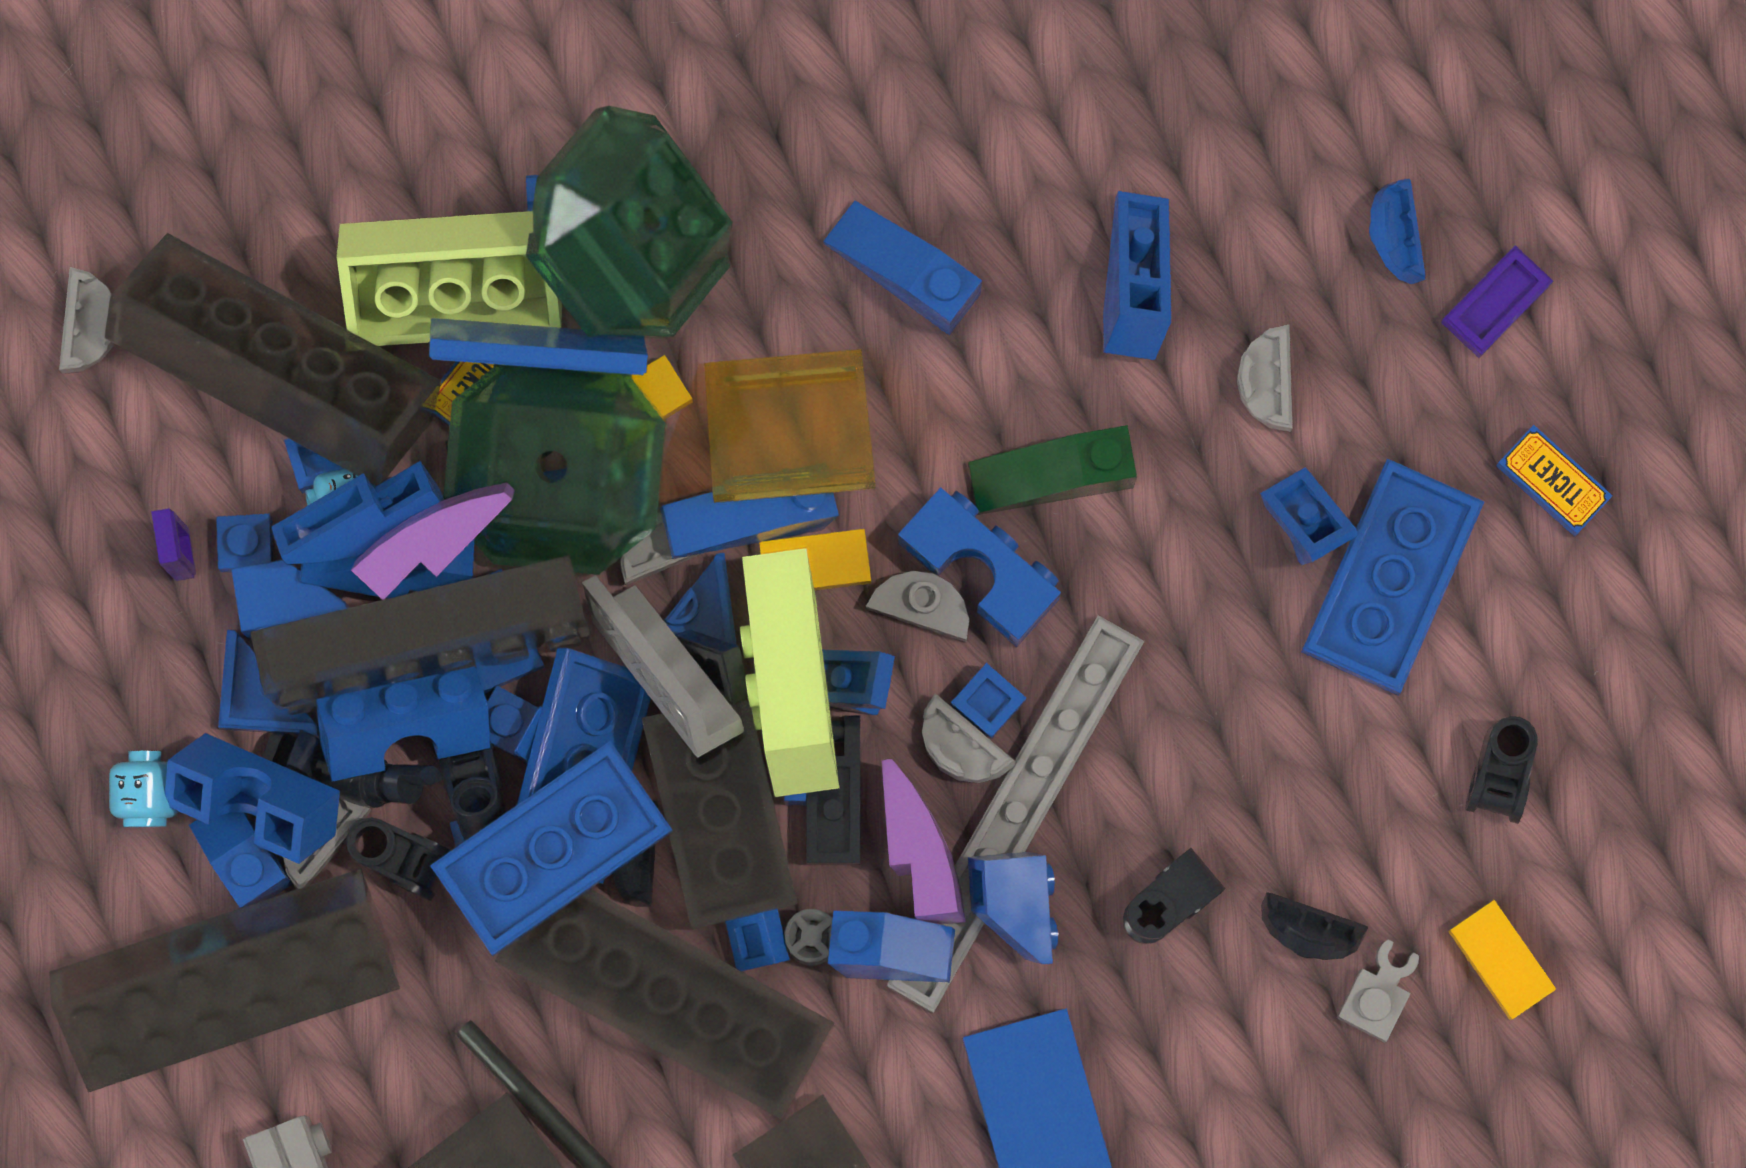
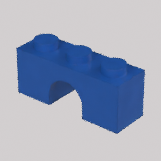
(949, 531)
(364, 723)
(219, 778)

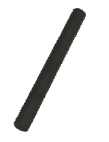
(530, 1097)

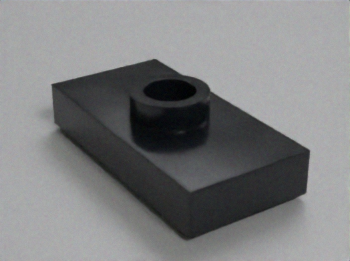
(719, 661)

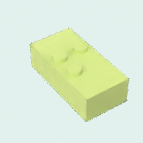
(440, 268)
(789, 676)

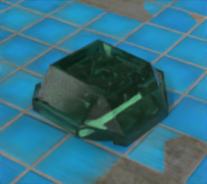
(627, 228)
(611, 452)

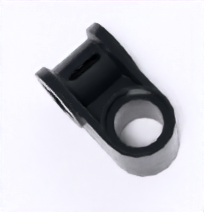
(1502, 772)
(473, 789)
(401, 857)
(1177, 894)

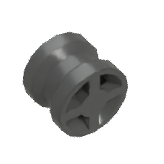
(813, 924)

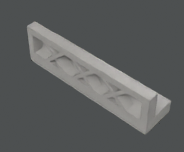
(663, 667)

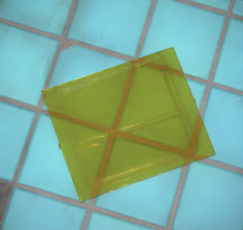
(788, 426)

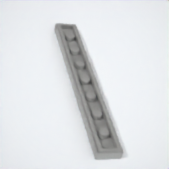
(1037, 776)

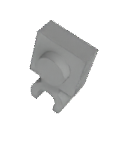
(1376, 999)

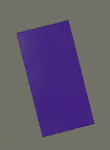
(1497, 301)
(173, 544)

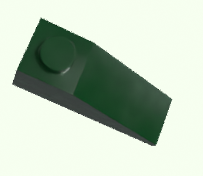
(1055, 471)

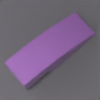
(430, 537)
(920, 850)

